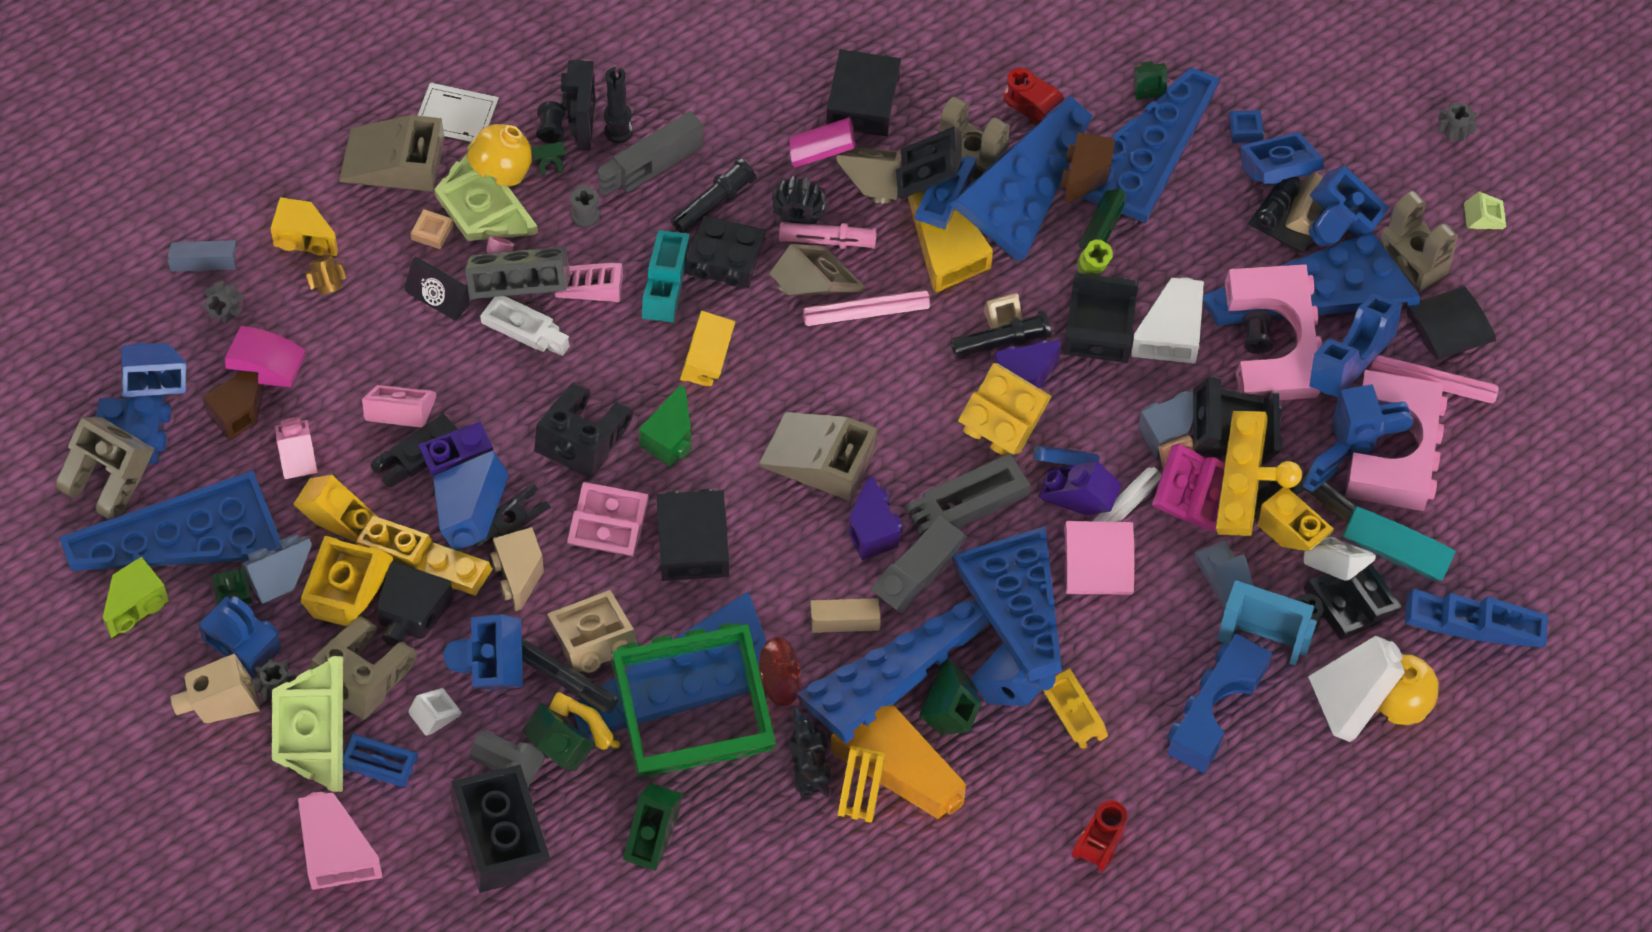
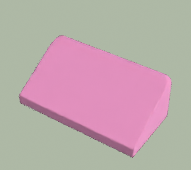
(398, 405)

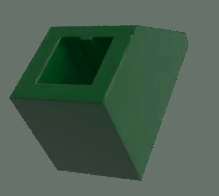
(951, 701)

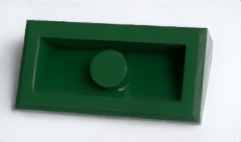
(1104, 217)

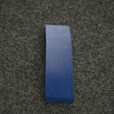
(1476, 620)

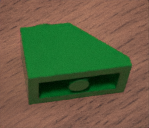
(668, 429)

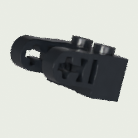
(576, 441)

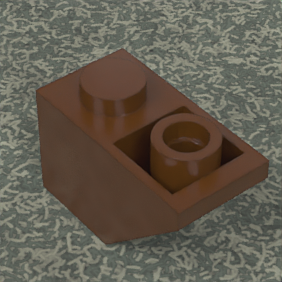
(1090, 165)
(235, 403)

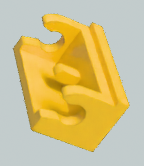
(707, 349)
(1075, 709)

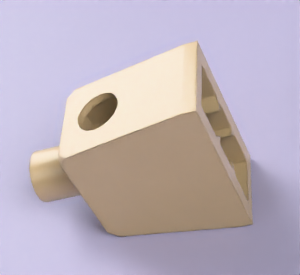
(217, 691)

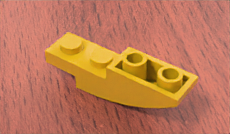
(420, 553)

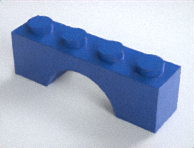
(1340, 364)
(1237, 671)

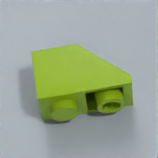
(132, 596)

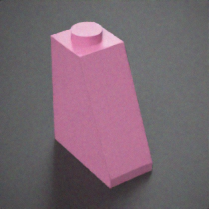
(334, 844)

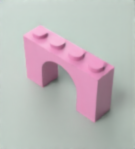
(1289, 294)
(1404, 480)

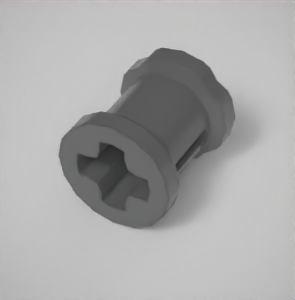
(584, 204)

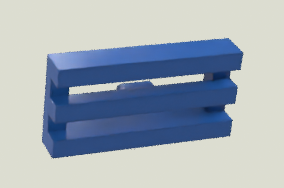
(1325, 466)
(376, 772)

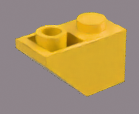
(302, 228)
(333, 507)
(1292, 522)

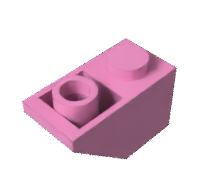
(295, 448)

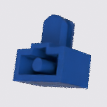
(1346, 207)
(1362, 420)
(235, 630)
(490, 653)

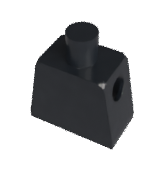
(411, 603)

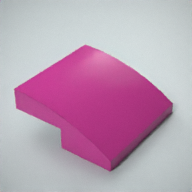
(822, 142)
(267, 353)
(1191, 487)

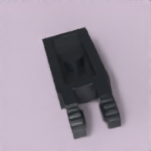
(407, 452)

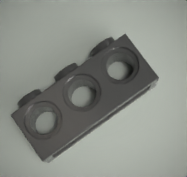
(518, 272)

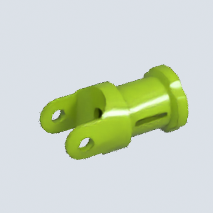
(1098, 250)

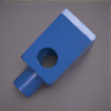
(152, 370)
(1004, 683)

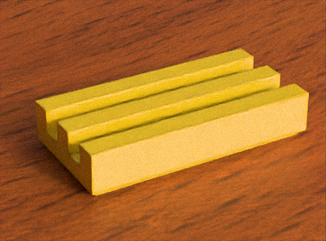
(856, 811)

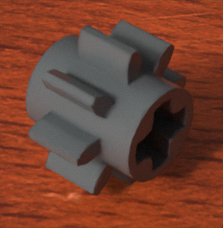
(1457, 121)
(223, 301)
(270, 677)

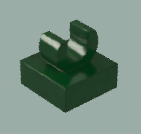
(1150, 80)
(548, 153)
(232, 584)

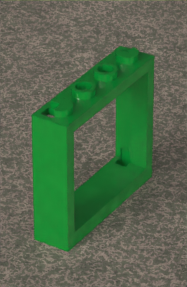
(694, 641)

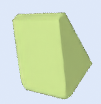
(1484, 212)

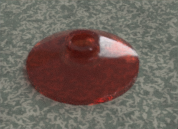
(780, 671)

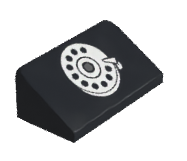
(437, 289)

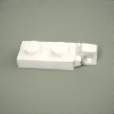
(524, 325)

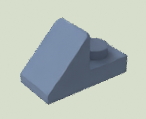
(1222, 569)

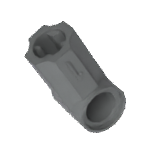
(501, 754)

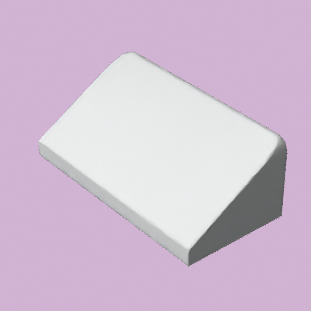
(1338, 558)

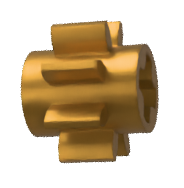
(325, 275)

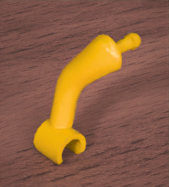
(600, 732)

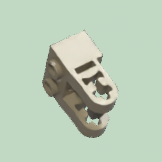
(987, 144)
(1410, 233)
(117, 450)
(363, 682)

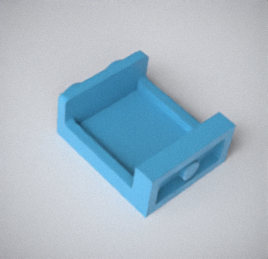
(1268, 617)

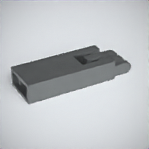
(652, 155)
(977, 492)

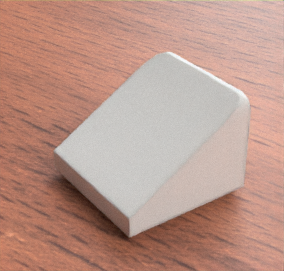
(433, 711)

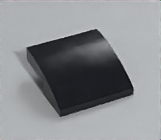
(929, 162)
(1451, 323)
(1354, 603)

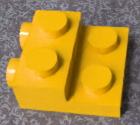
(1004, 410)

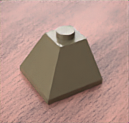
(872, 171)
(813, 272)

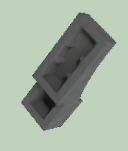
(919, 565)

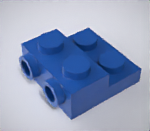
(1280, 158)
(140, 417)

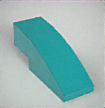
(665, 276)
(1398, 544)

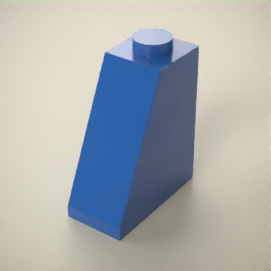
(469, 499)

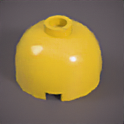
(500, 153)
(1413, 694)

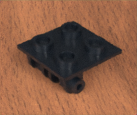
(1273, 213)
(808, 753)

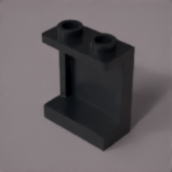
(864, 91)
(1101, 317)
(1214, 412)
(692, 535)

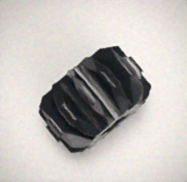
(799, 200)

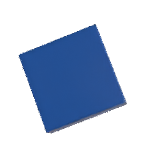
(1246, 126)

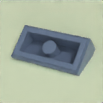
(202, 256)

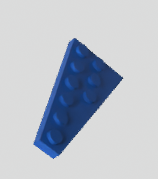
(1020, 185)
(1342, 280)

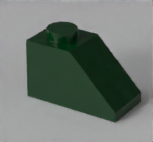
(558, 738)
(652, 825)

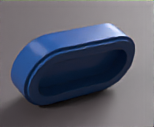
(1063, 456)

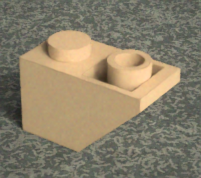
(520, 563)

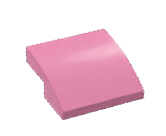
(608, 519)
(1099, 558)

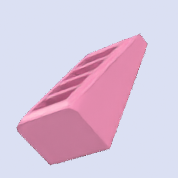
(602, 292)

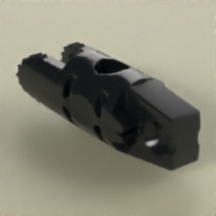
(516, 513)

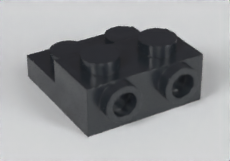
(580, 99)
(725, 252)

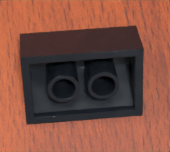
(499, 827)

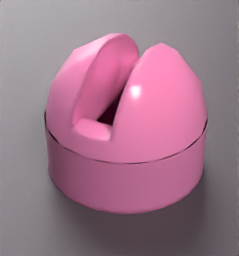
(498, 245)

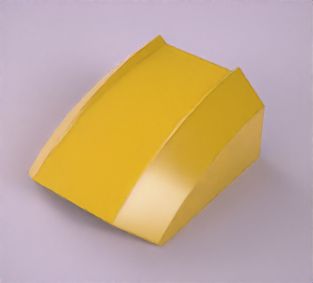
(344, 580)

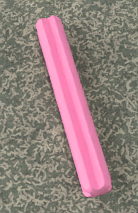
(866, 307)
(1451, 382)

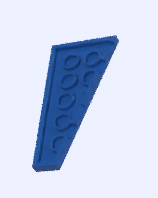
(1154, 142)
(198, 527)
(1016, 595)
(888, 672)
(689, 679)

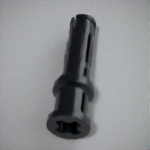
(617, 113)
(723, 188)
(1015, 332)

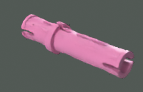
(828, 235)

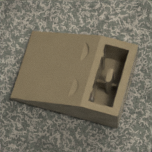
(395, 153)
(821, 451)

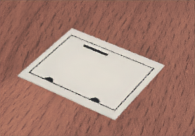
(461, 110)

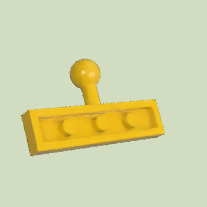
(1244, 471)

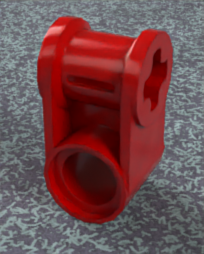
(1031, 99)
(1099, 840)

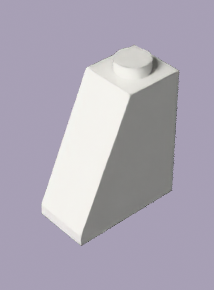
(1172, 324)
(1357, 685)

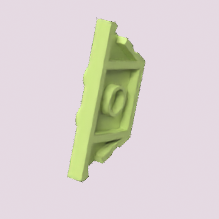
(482, 206)
(310, 724)

